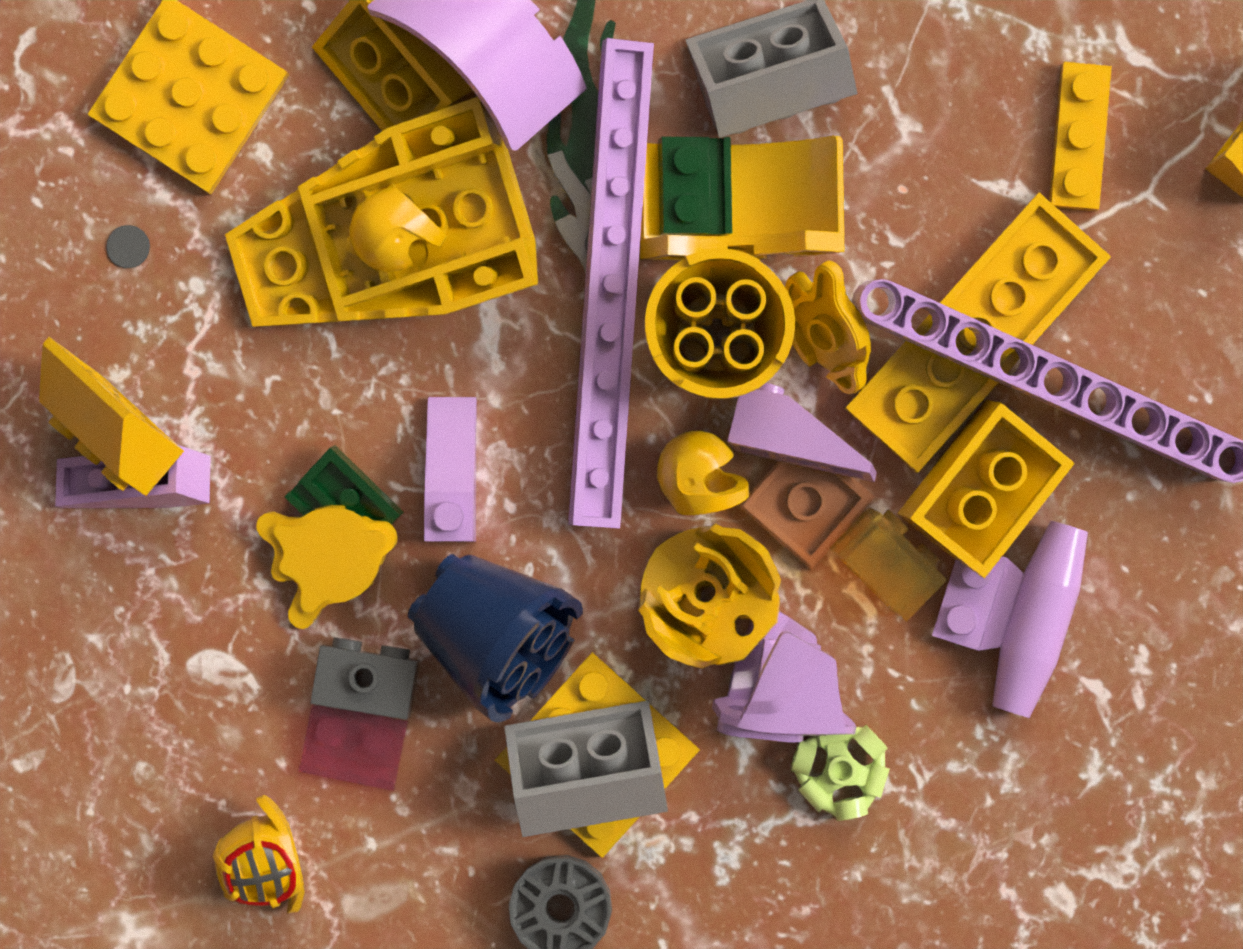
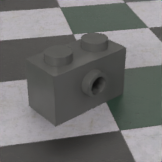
(365, 680)

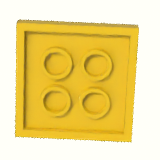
(188, 94)
(599, 687)

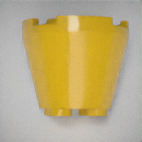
(745, 299)

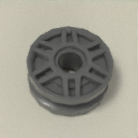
(560, 876)

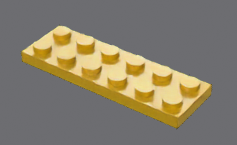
(1012, 287)

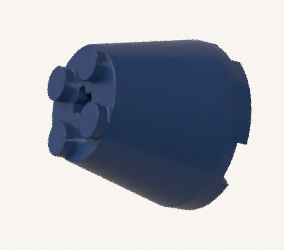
(494, 631)

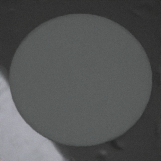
(128, 246)

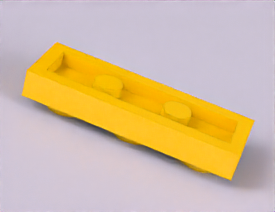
(1080, 136)

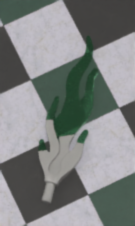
(575, 162)

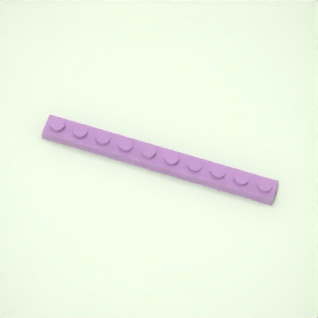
(611, 283)

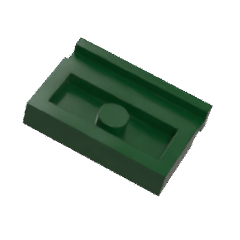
(695, 186)
(340, 482)

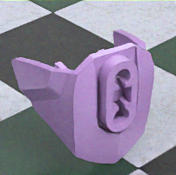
(783, 689)

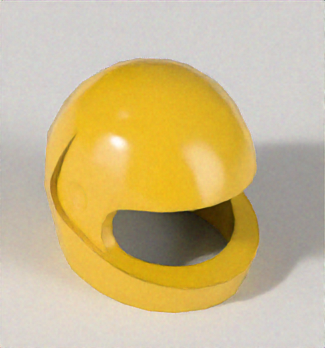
(387, 227)
(692, 476)

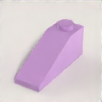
(782, 430)
(450, 470)
(84, 486)

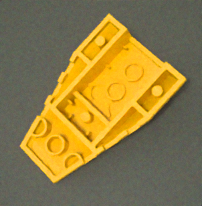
(455, 168)

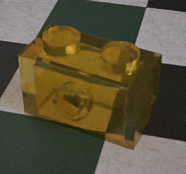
(889, 563)

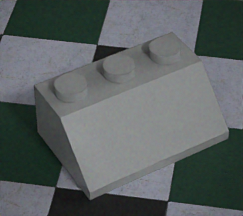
(772, 66)
(585, 768)

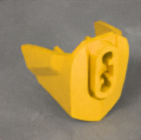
(744, 589)

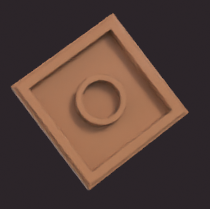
(805, 508)

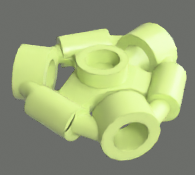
(841, 771)

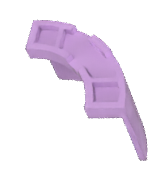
(499, 53)

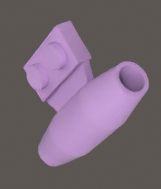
(1018, 613)

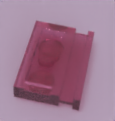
(353, 746)

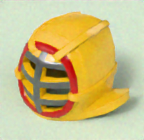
(260, 861)

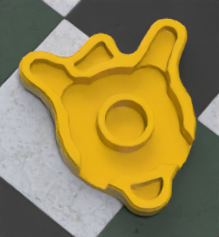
(829, 326)
(327, 555)

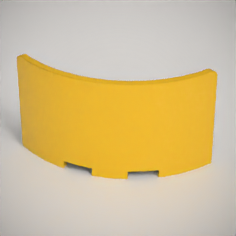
(782, 203)

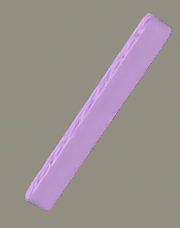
(1030, 375)

